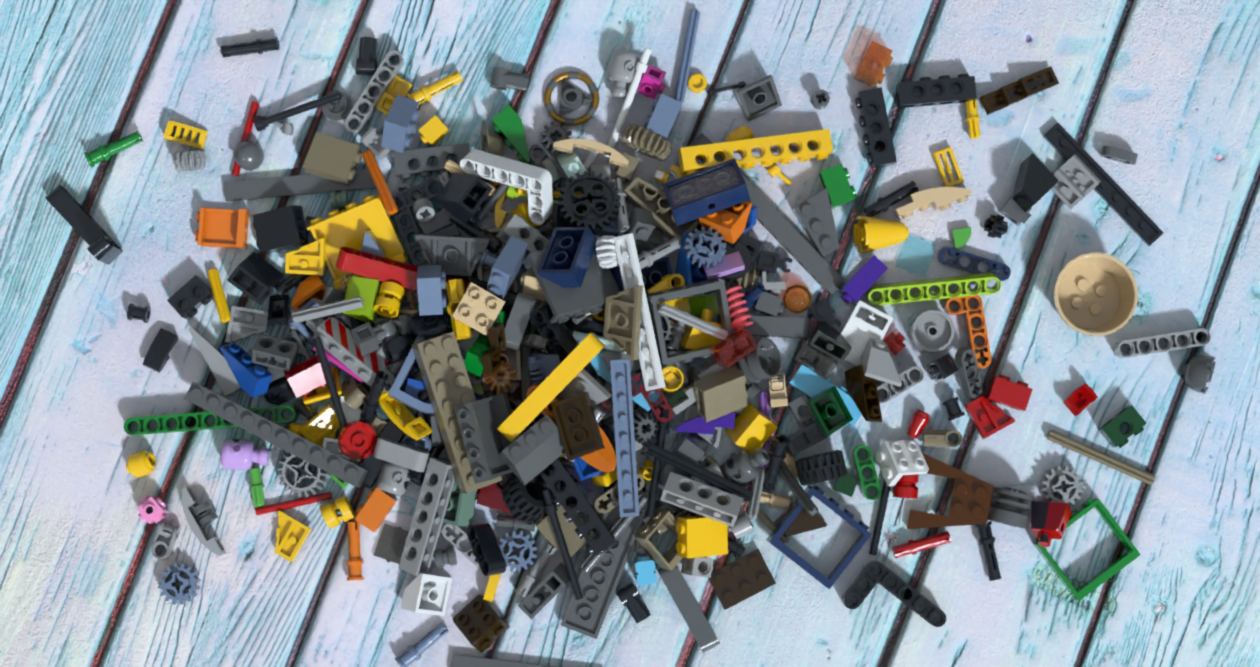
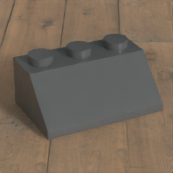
(534, 450)

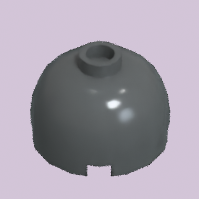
(1199, 372)

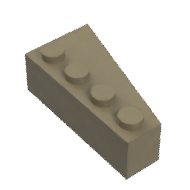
(650, 198)

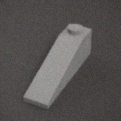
(217, 364)

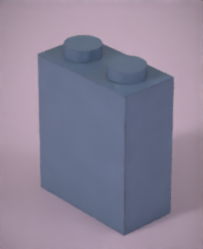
(507, 267)

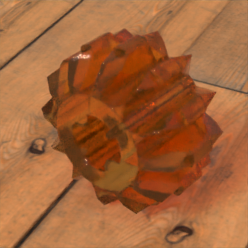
(504, 370)

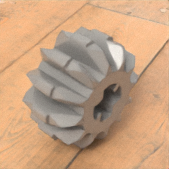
(189, 160)

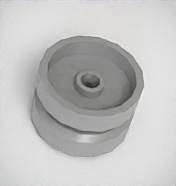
(920, 334)

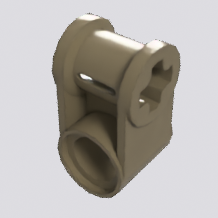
(354, 392)

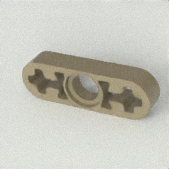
(604, 497)

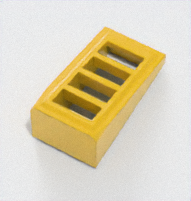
(169, 131)

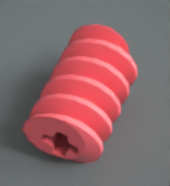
(736, 308)

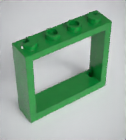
(1131, 554)

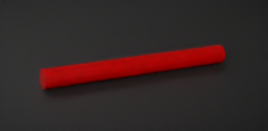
(246, 132)
(293, 503)

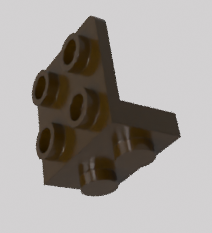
(480, 623)

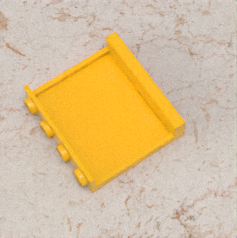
(348, 229)

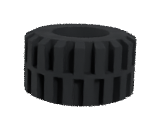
(821, 467)
(526, 500)

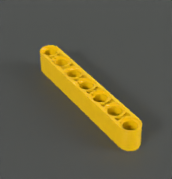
(551, 387)

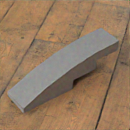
(689, 391)

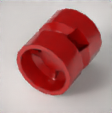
(906, 487)

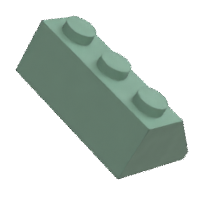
(460, 507)

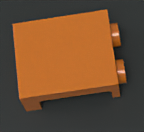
(222, 228)

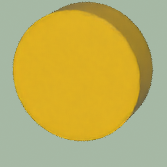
(697, 83)

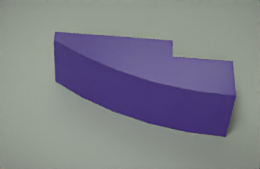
(698, 425)

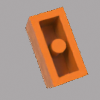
(375, 509)

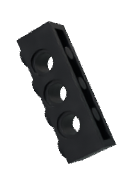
(875, 98)
(907, 99)

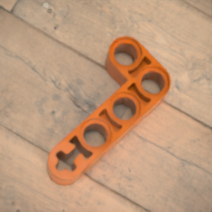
(972, 332)

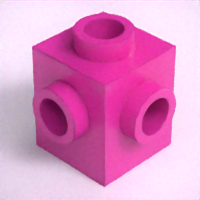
(652, 82)

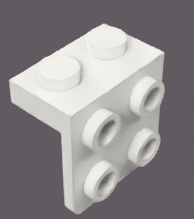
(900, 459)

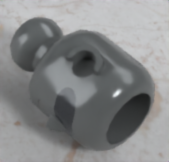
(745, 465)

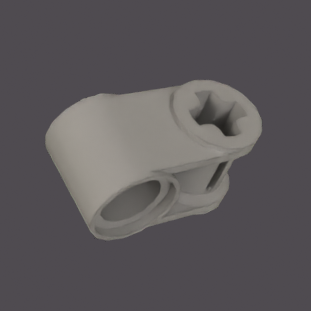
(165, 538)

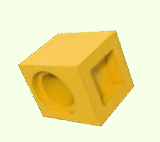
(433, 131)

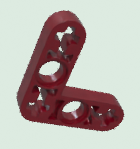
(645, 394)

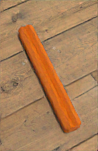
(380, 182)

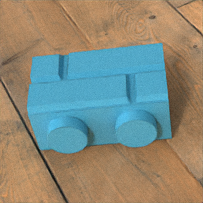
(645, 570)

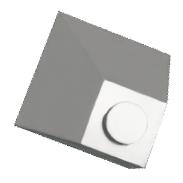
(880, 363)

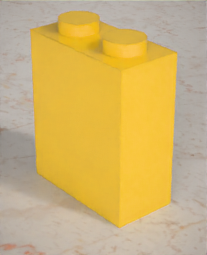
(701, 537)

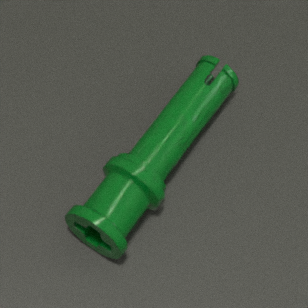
(105, 152)

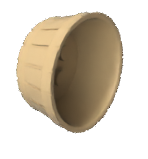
(1095, 294)

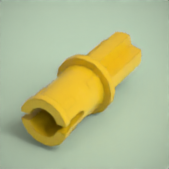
(972, 119)

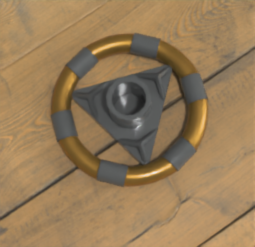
(571, 98)

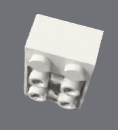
(861, 325)

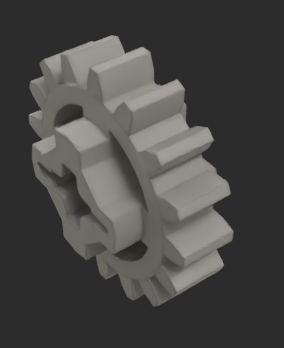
(1061, 478)

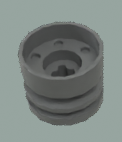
(761, 363)
(1010, 507)

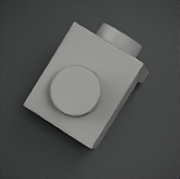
(372, 140)
(773, 287)

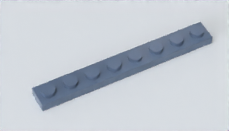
(624, 437)

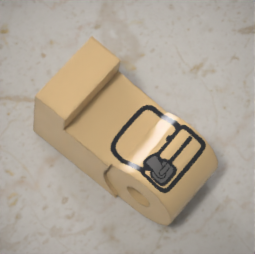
(778, 391)

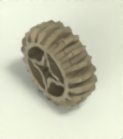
(646, 142)

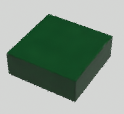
(846, 485)

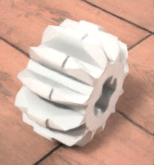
(606, 252)

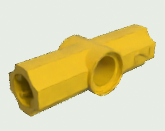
(455, 292)

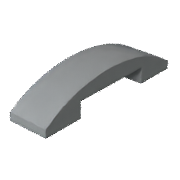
(188, 502)

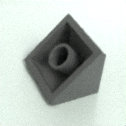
(758, 98)

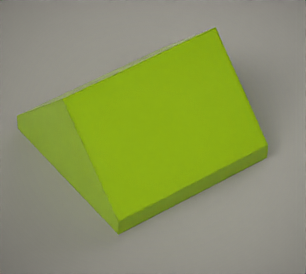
(368, 290)

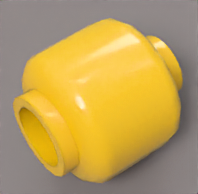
(141, 463)

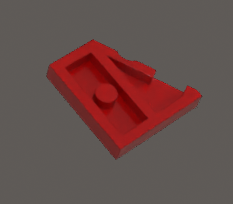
(987, 417)

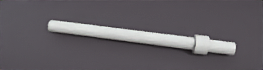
(640, 68)

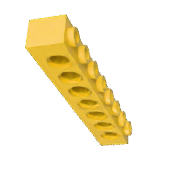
(819, 138)

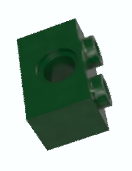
(1111, 430)

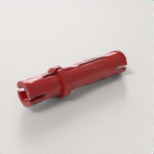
(913, 547)

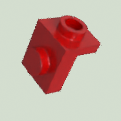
(1080, 399)

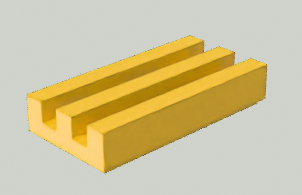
(944, 179)

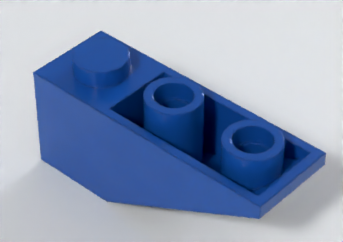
(250, 376)

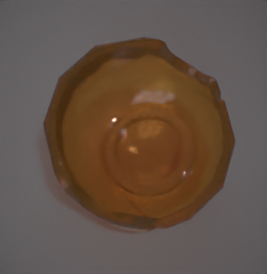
(797, 298)

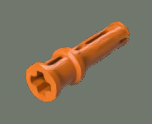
(355, 561)

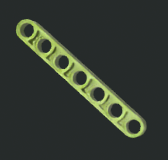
(942, 292)

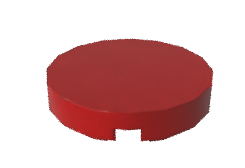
(357, 440)

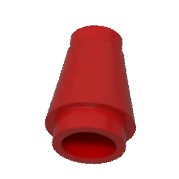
(917, 423)

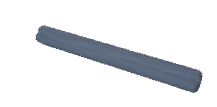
(687, 55)

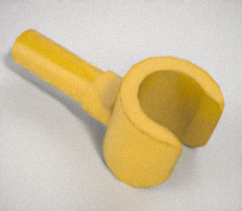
(775, 170)

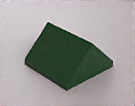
(829, 410)

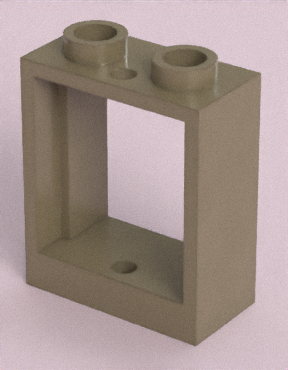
(670, 558)

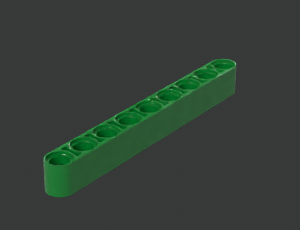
(201, 421)

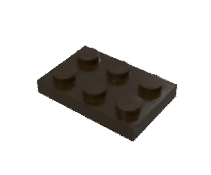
(577, 426)
(741, 579)

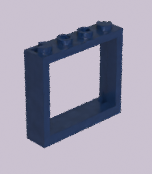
(789, 517)

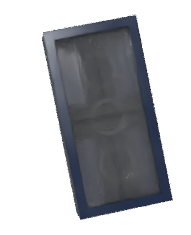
(706, 192)

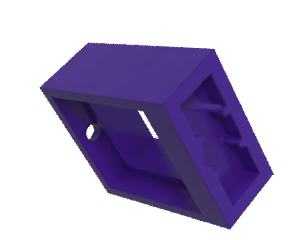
(862, 280)

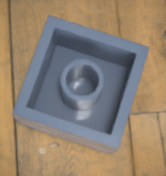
(664, 116)
(400, 124)
(431, 290)

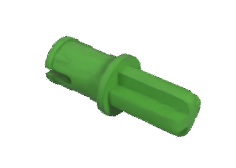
(256, 487)

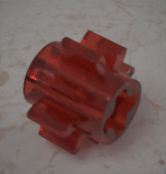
(895, 342)

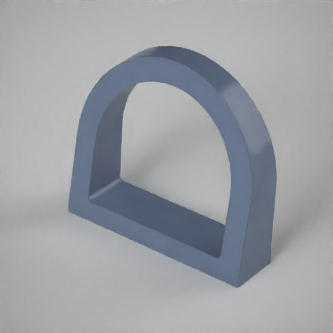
(403, 397)

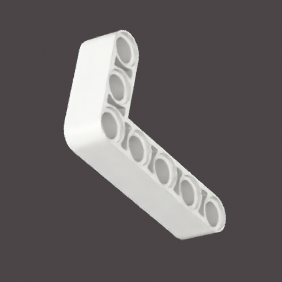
(516, 174)

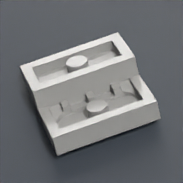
(1074, 181)

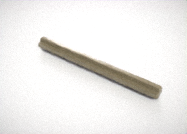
(1101, 457)

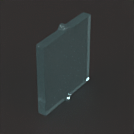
(916, 255)

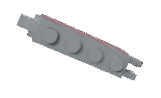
(339, 342)

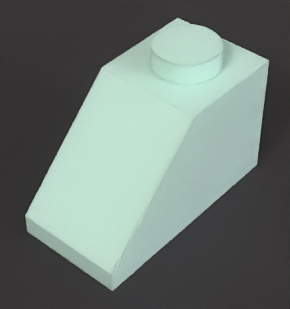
(571, 164)

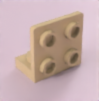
(478, 308)

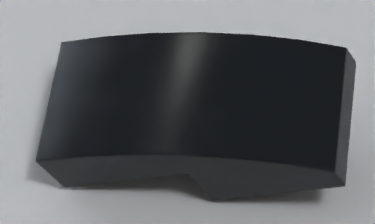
(159, 350)

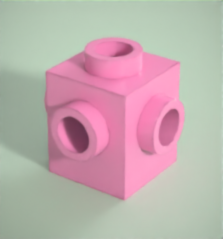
(158, 509)

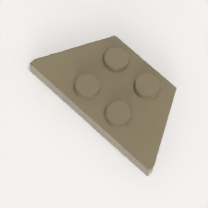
(624, 320)

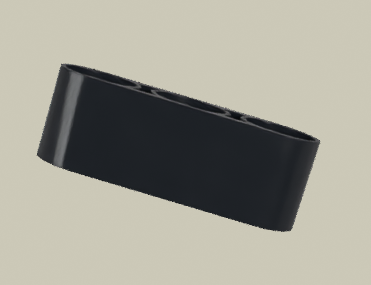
(486, 549)

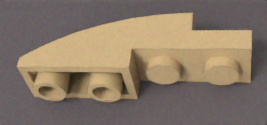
(939, 198)

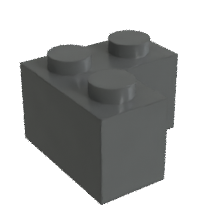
(643, 229)

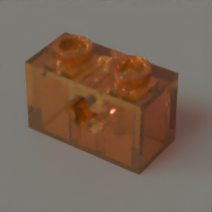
(878, 54)

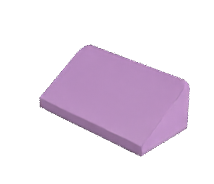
(730, 264)

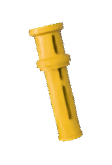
(426, 92)

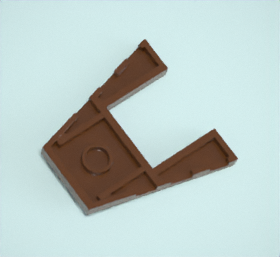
(969, 499)

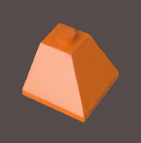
(310, 288)

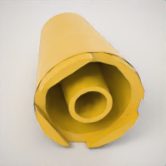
(877, 233)

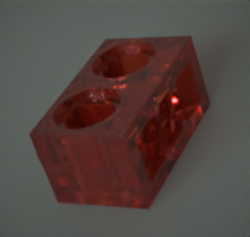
(734, 348)

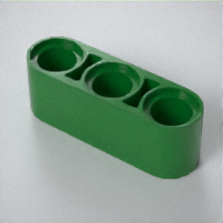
(873, 479)

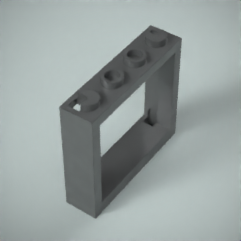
(680, 292)

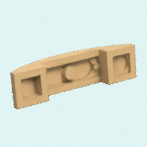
(568, 145)

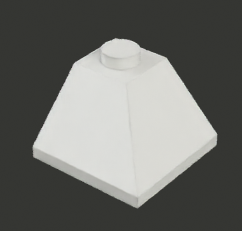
(427, 594)

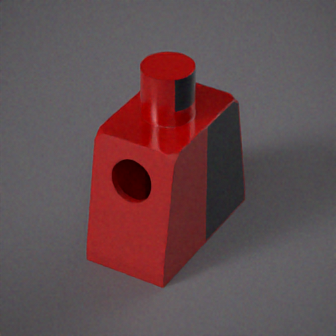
(1049, 520)

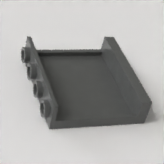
(575, 302)
(481, 438)

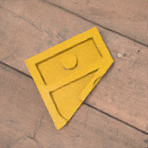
(307, 259)
(321, 426)
(290, 536)

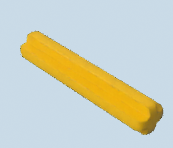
(219, 295)

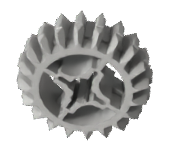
(298, 479)

